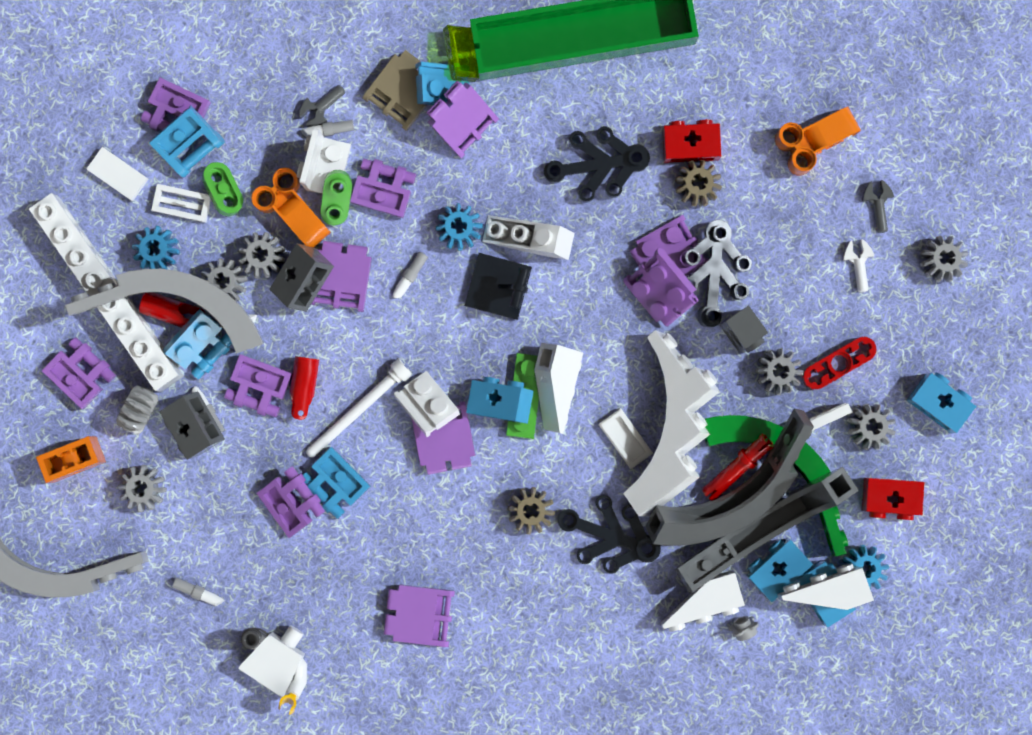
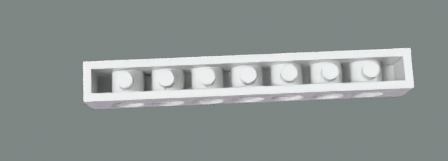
(94, 273)

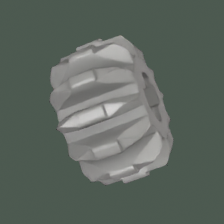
(267, 246)
(943, 247)
(228, 272)
(777, 381)
(137, 410)
(875, 417)
(150, 492)

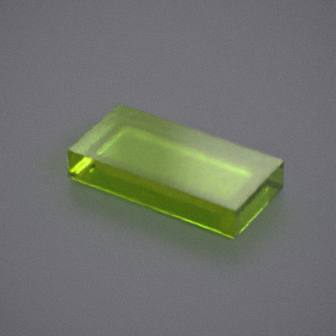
(461, 53)

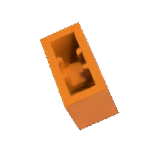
(71, 459)

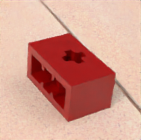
(678, 150)
(909, 495)

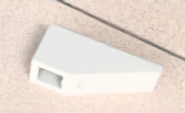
(529, 236)
(556, 381)
(841, 590)
(714, 597)

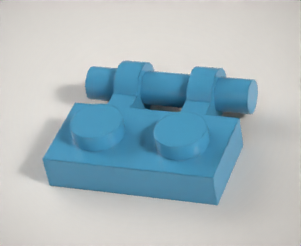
(193, 339)
(341, 477)

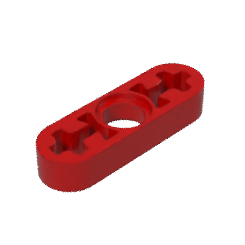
(853, 346)

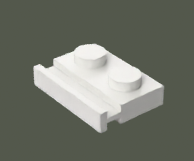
(426, 403)

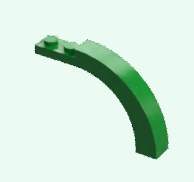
(810, 465)

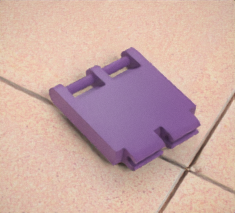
(460, 117)
(672, 242)
(348, 277)
(662, 289)
(448, 443)
(418, 615)

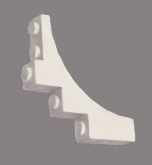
(683, 428)

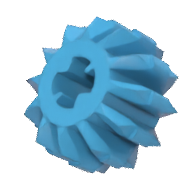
(466, 221)
(165, 246)
(872, 560)

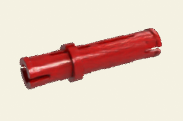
(746, 459)

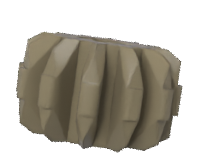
(702, 175)
(532, 520)

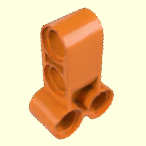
(816, 138)
(292, 209)

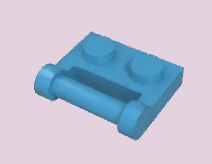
(180, 135)

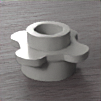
(744, 628)

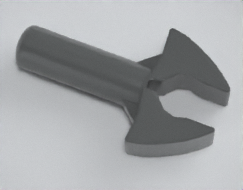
(321, 106)
(878, 204)

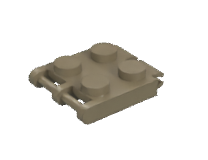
(397, 89)

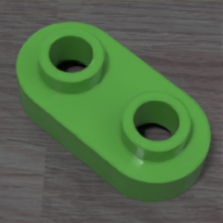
(222, 190)
(336, 198)

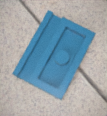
(433, 82)

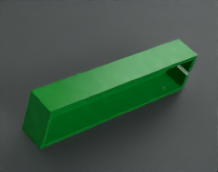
(579, 34)

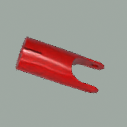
(166, 309)
(303, 385)

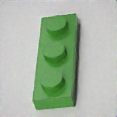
(525, 373)

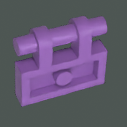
(174, 100)
(379, 195)
(262, 377)
(73, 379)
(284, 505)

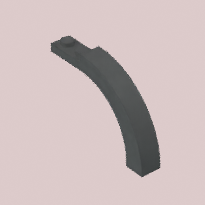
(743, 505)
(787, 512)

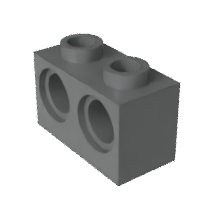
(744, 330)

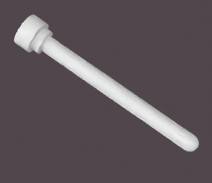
(396, 374)

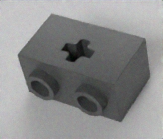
(301, 277)
(192, 425)

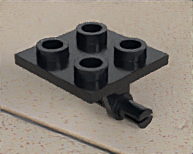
(498, 286)

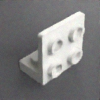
(321, 158)

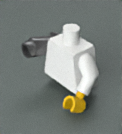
(276, 662)

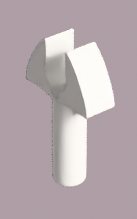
(859, 263)

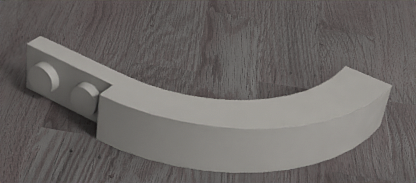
(217, 302)
(45, 583)

